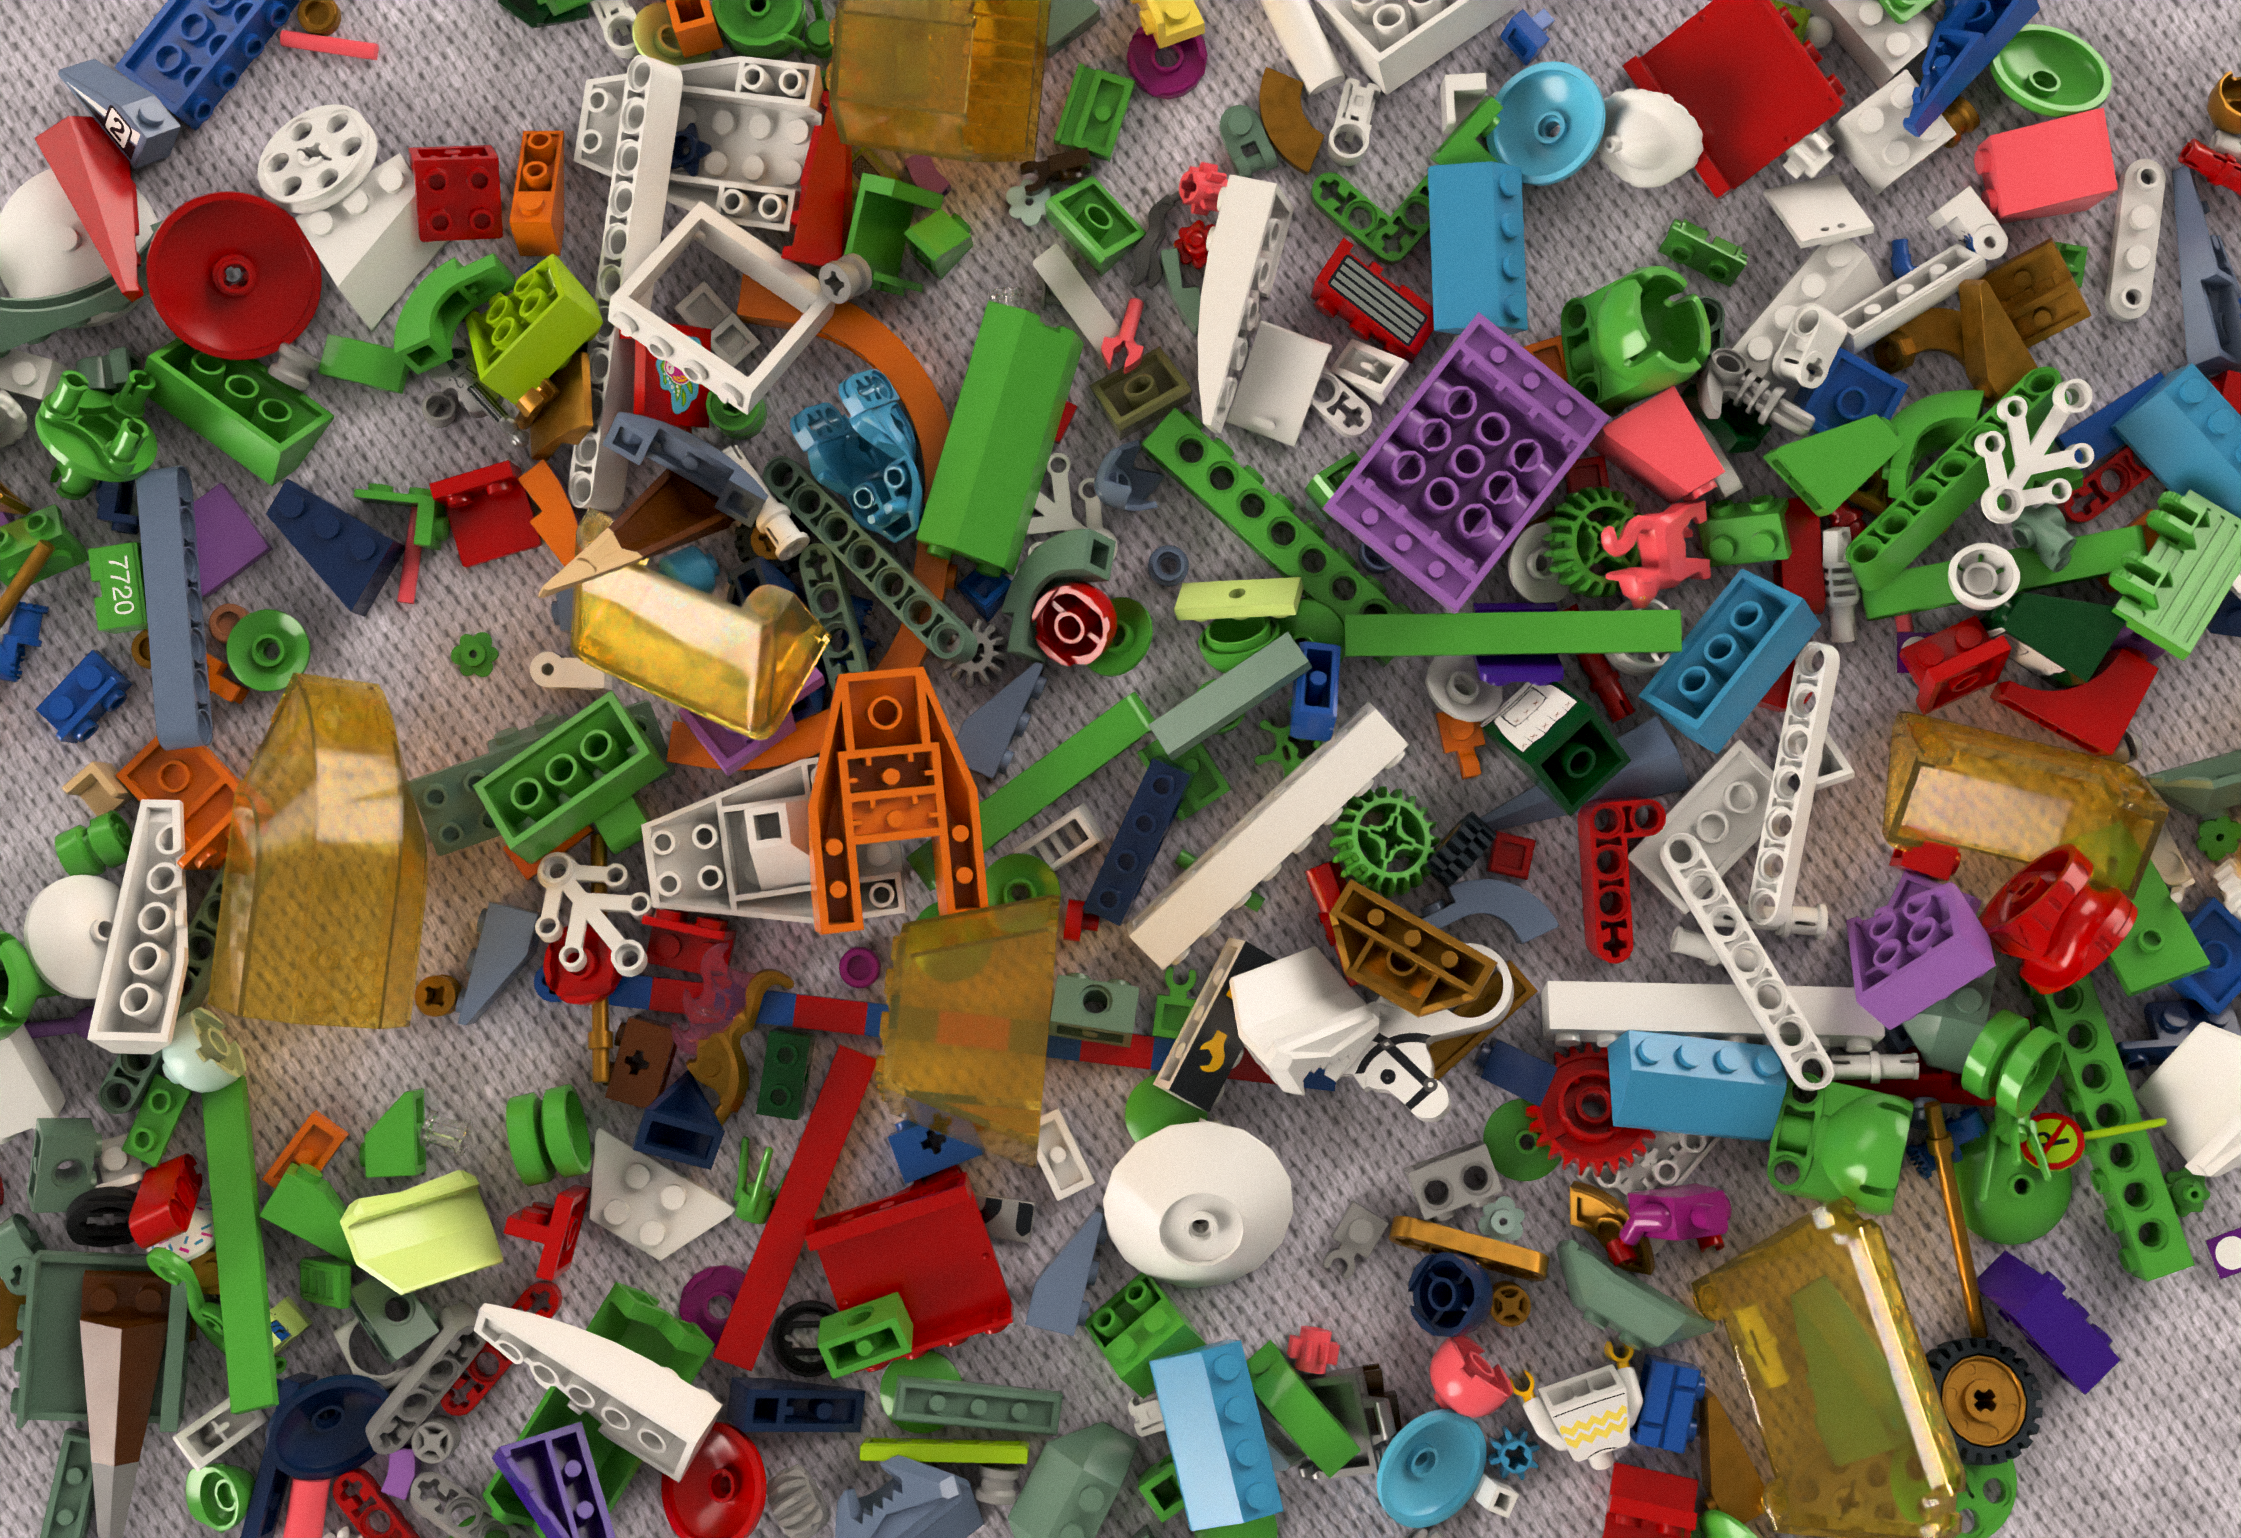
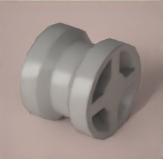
(845, 278)
(293, 366)
(429, 1446)
(997, 1483)

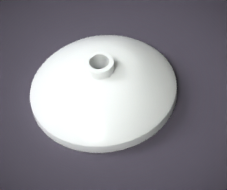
(65, 936)

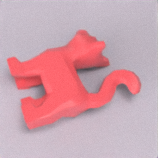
(1660, 550)

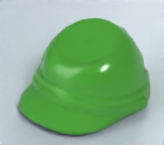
(219, 1495)

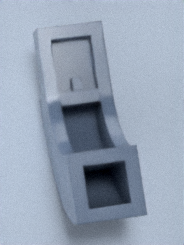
(1509, 903)

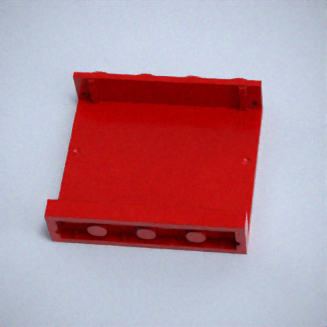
(1743, 84)
(926, 1248)

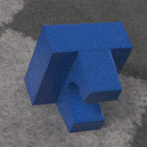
(1527, 35)

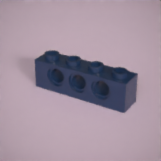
(1139, 840)

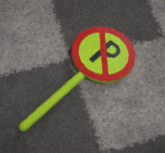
(2065, 1142)

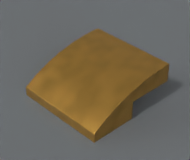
(2038, 293)
(569, 414)

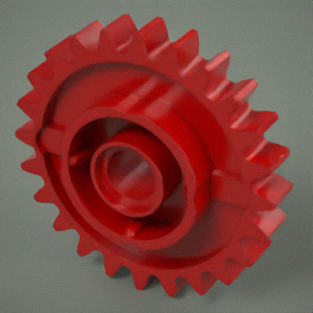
(1570, 1130)

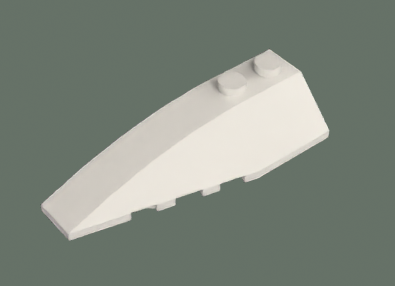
(147, 940)

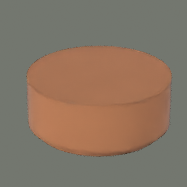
(224, 619)

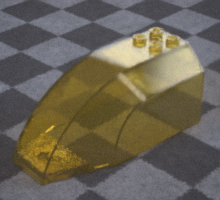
(323, 867)

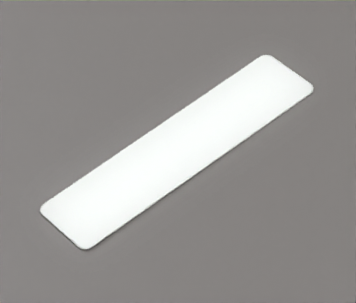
(1076, 296)

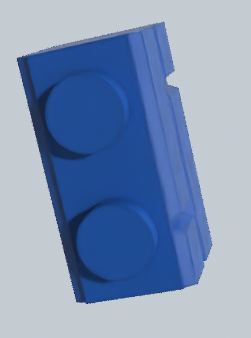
(1316, 693)
(1668, 1404)

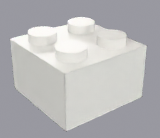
(1877, 140)

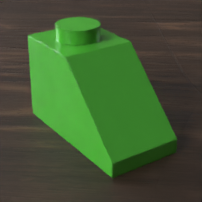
(939, 241)
(394, 1141)

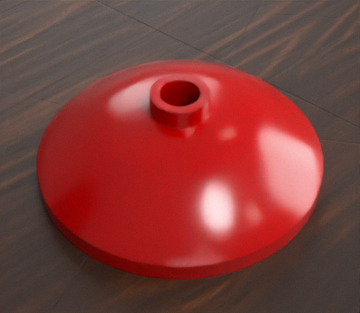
(704, 1501)

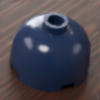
(1450, 1294)

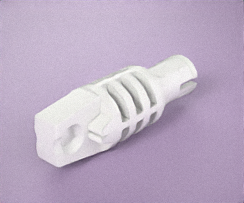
(1840, 585)

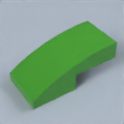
(363, 364)

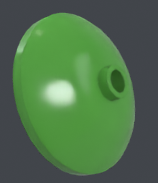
(2051, 72)
(2009, 1215)

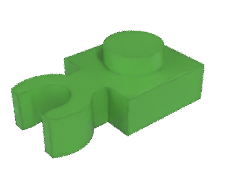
(1174, 1008)

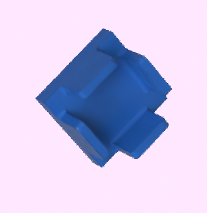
(1850, 393)
(2221, 941)

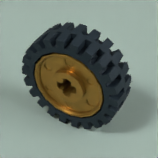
(2003, 1395)

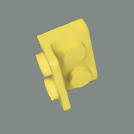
(1170, 20)

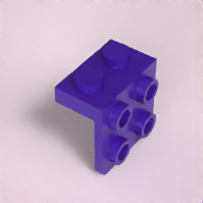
(1504, 669)

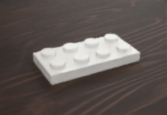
(1721, 811)

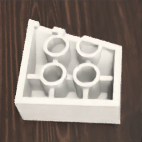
(372, 240)

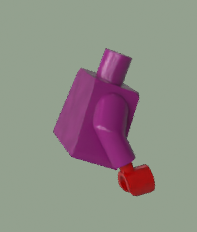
(1674, 1215)

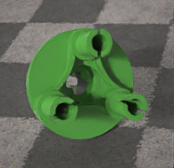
(96, 432)

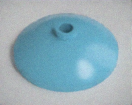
(1535, 104)
(1431, 1468)

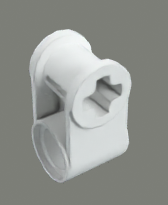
(1810, 344)

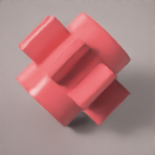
(1201, 188)
(1313, 1349)

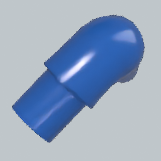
(1901, 258)

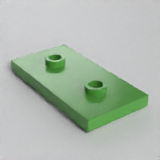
(2159, 943)

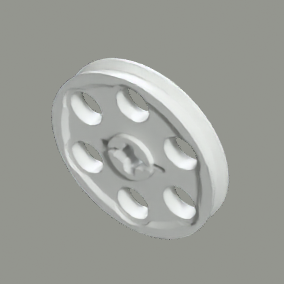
(316, 171)

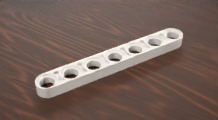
(1787, 764)
(1747, 982)

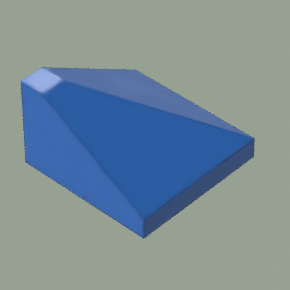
(984, 592)

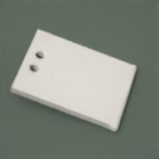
(1819, 211)
(1278, 383)

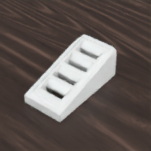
(1086, 822)

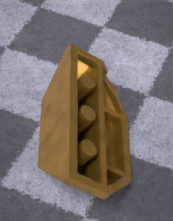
(1404, 955)

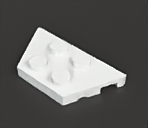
(648, 1199)

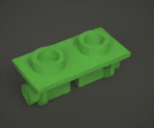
(1718, 261)
(156, 1120)

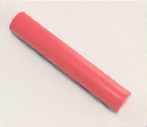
(329, 45)
(410, 563)

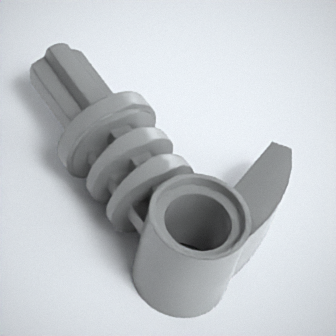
(1725, 380)

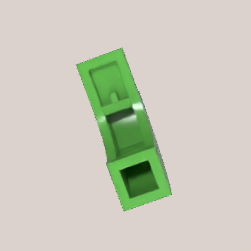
(440, 304)
(1928, 427)
(1300, 1410)

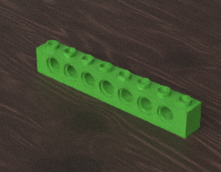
(1184, 429)
(2165, 1247)

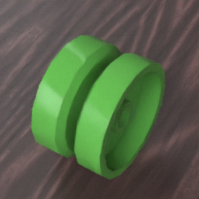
(759, 33)
(2012, 1063)
(548, 1135)

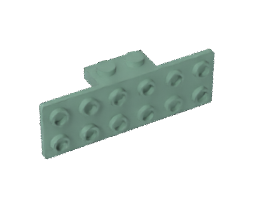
(452, 806)

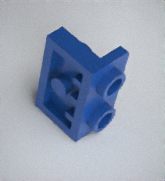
(84, 698)

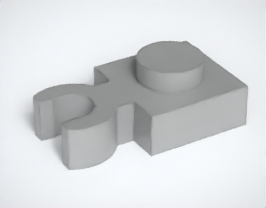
(1357, 1233)

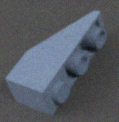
(991, 728)
(503, 950)
(1061, 1285)

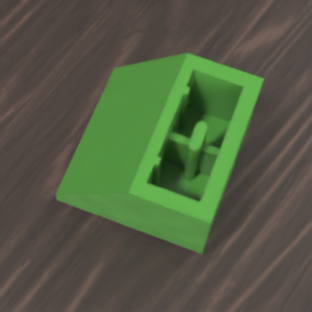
(1140, 1327)

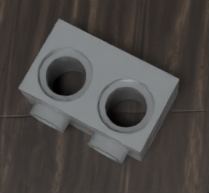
(1450, 1170)

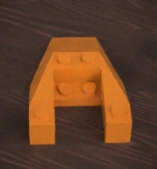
(890, 776)

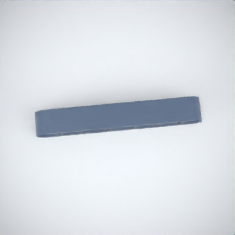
(174, 608)

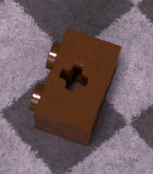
(647, 1084)

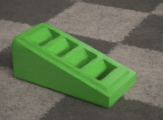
(325, 1281)

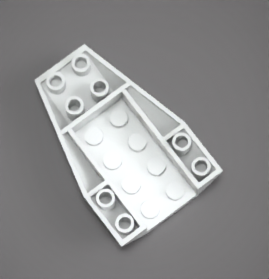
(751, 115)
(704, 863)

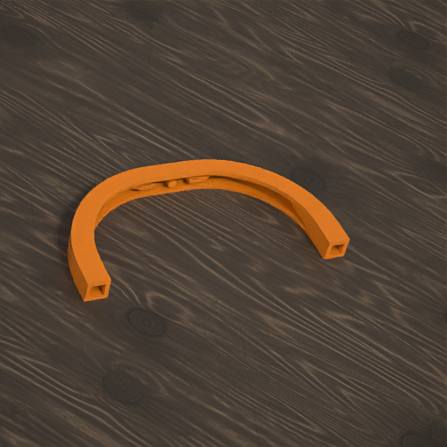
(883, 351)

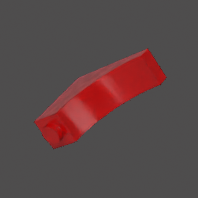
(2087, 713)

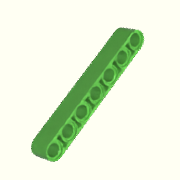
(1943, 489)
(1929, 589)
(1051, 777)

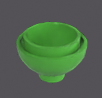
(1232, 641)

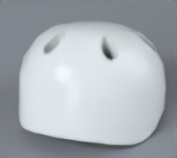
(1979, 579)

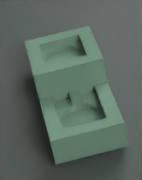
(1184, 299)

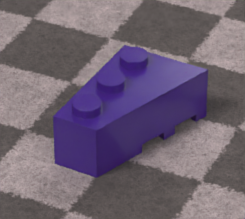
(2049, 1321)
(557, 1483)

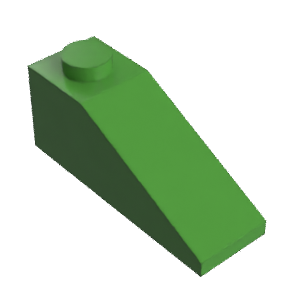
(310, 1210)

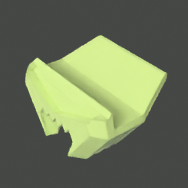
(422, 1233)

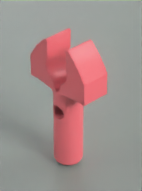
(1126, 338)

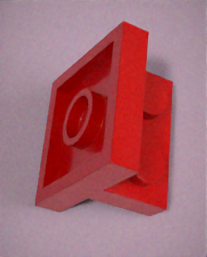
(1954, 663)
(553, 1226)
(1649, 1504)

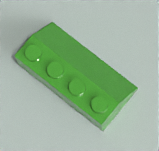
(238, 408)
(569, 778)

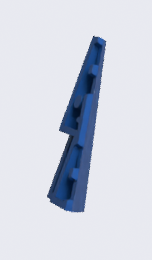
(1960, 49)

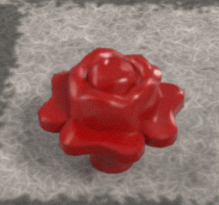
(1193, 244)

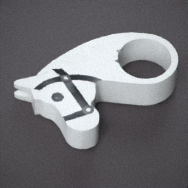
(1400, 1056)

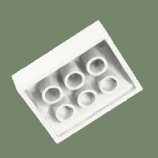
(1406, 36)

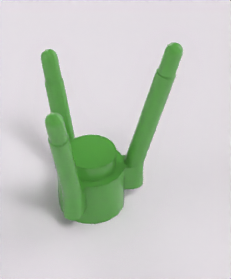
(816, 35)
(2013, 1132)
(755, 1199)

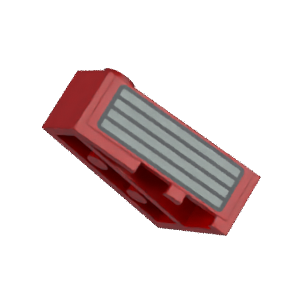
(1372, 304)

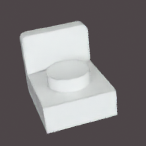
(119, 1167)

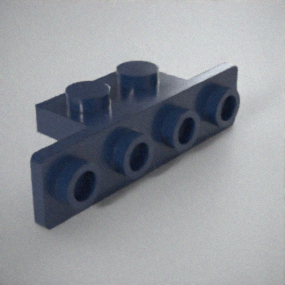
(2169, 1026)

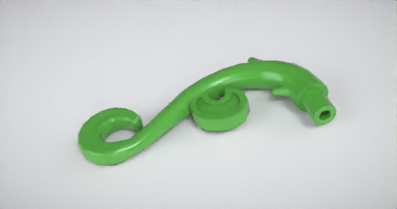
(205, 1314)

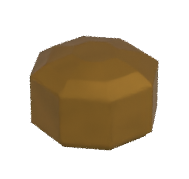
(1894, 352)

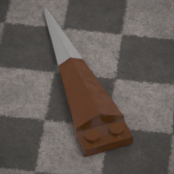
(122, 1353)

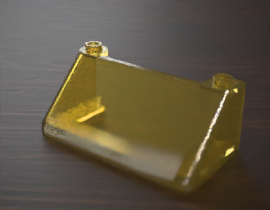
(693, 647)
(2018, 799)

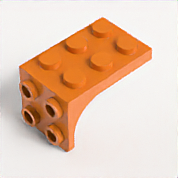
(201, 784)

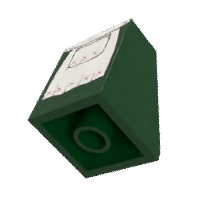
(2054, 635)
(1557, 743)

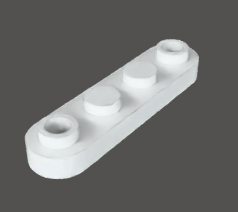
(2135, 240)

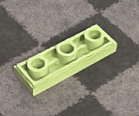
(1239, 599)

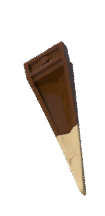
(659, 520)

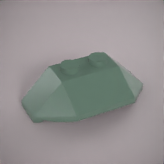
(2201, 786)
(1951, 1026)
(1625, 1302)
(1073, 1484)

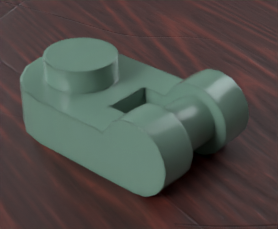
(1240, 129)

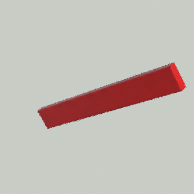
(794, 1208)

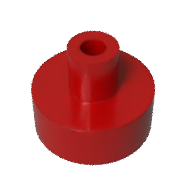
(1078, 920)

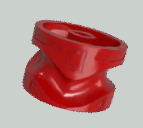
(2057, 919)

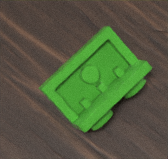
(1746, 531)
(23, 534)

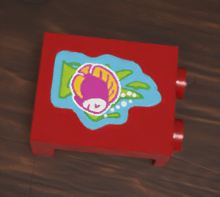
(663, 389)

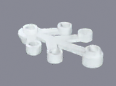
(2030, 456)
(1059, 515)
(589, 908)

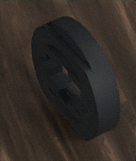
(95, 1204)
(783, 1349)

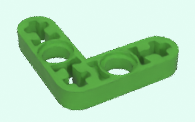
(1381, 223)

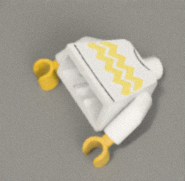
(1587, 1412)

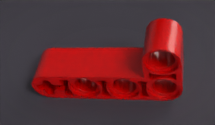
(1614, 878)

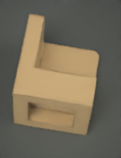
(99, 788)

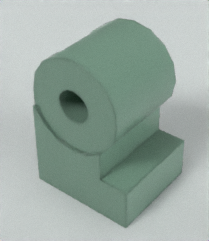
(109, 371)

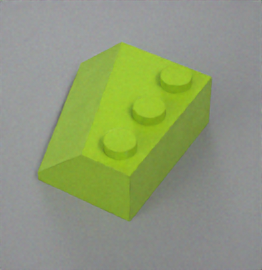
(532, 329)

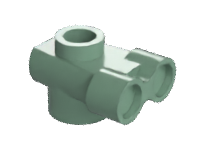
(2046, 534)

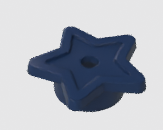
(697, 150)

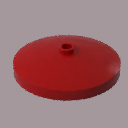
(242, 317)

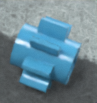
(1512, 1441)

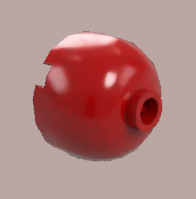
(1074, 623)

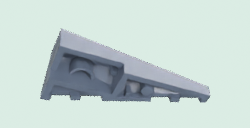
(2207, 284)
(1651, 772)

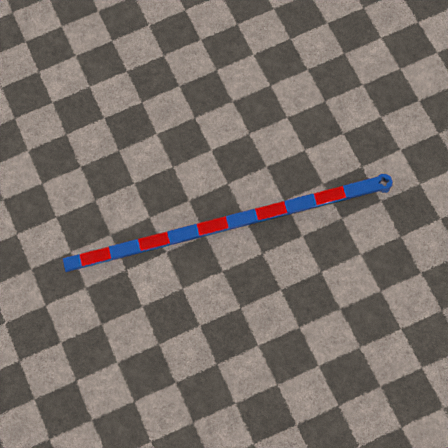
(865, 1019)

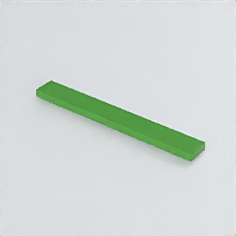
(1513, 633)
(239, 1249)

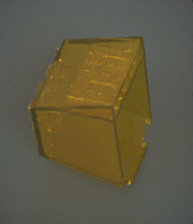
(939, 76)
(972, 1024)

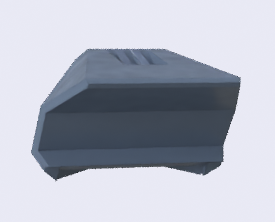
(913, 1504)

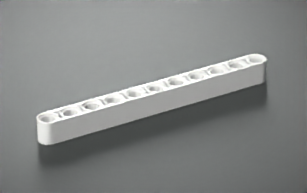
(629, 237)

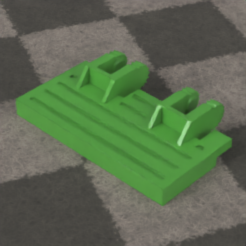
(2183, 581)

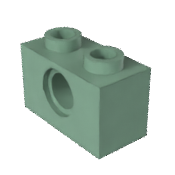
(1110, 1026)
(54, 1143)
(392, 1337)

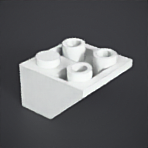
(779, 844)

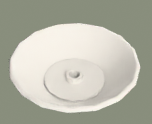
(1191, 1176)

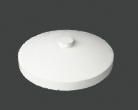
(48, 246)

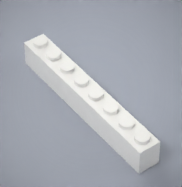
(1266, 836)
(1711, 1011)

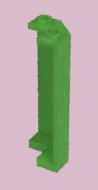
(1000, 440)
(636, 1323)

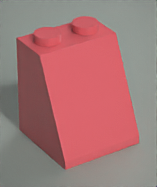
(2047, 168)
(1661, 448)

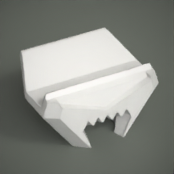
(1301, 1018)
(2200, 1100)

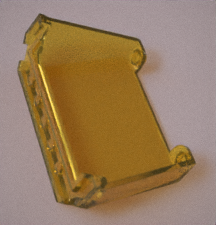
(1837, 1382)

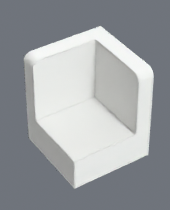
(1459, 97)

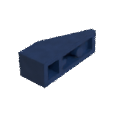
(1514, 1070)
(793, 1406)

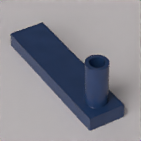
(270, 1481)

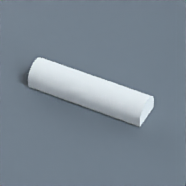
(1304, 44)
(1909, 296)

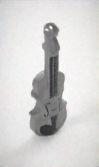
(461, 378)

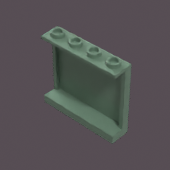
(52, 1348)

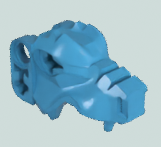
(866, 455)

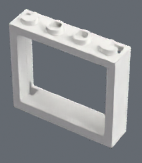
(755, 261)

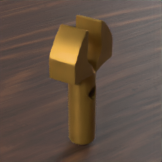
(533, 401)

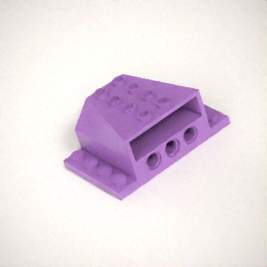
(1466, 463)

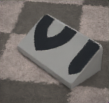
(1007, 1217)

